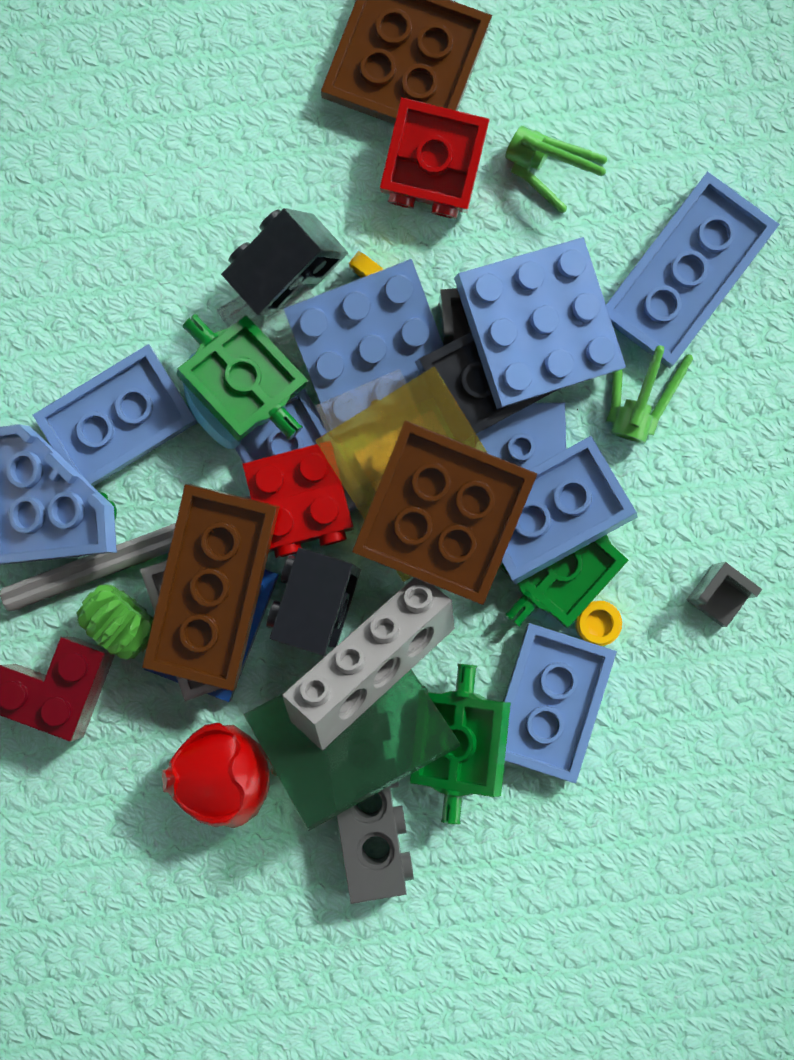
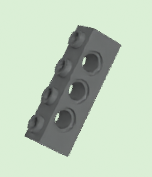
(368, 876)

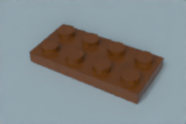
(210, 586)

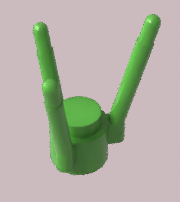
(531, 150)
(634, 419)

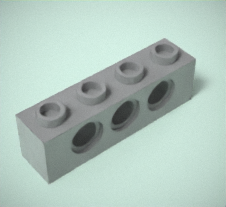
(369, 661)

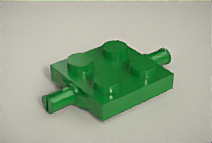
(241, 377)
(569, 583)
(482, 735)

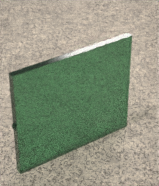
(377, 750)

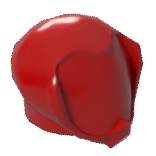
(218, 776)

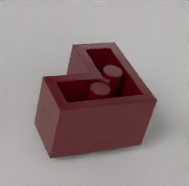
(64, 697)

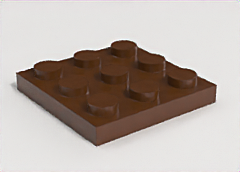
(406, 52)
(444, 512)

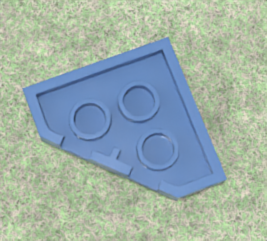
(47, 504)

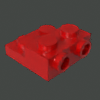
(433, 157)
(308, 498)

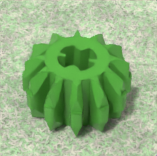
(115, 621)

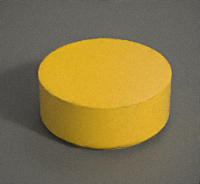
(363, 265)
(599, 623)

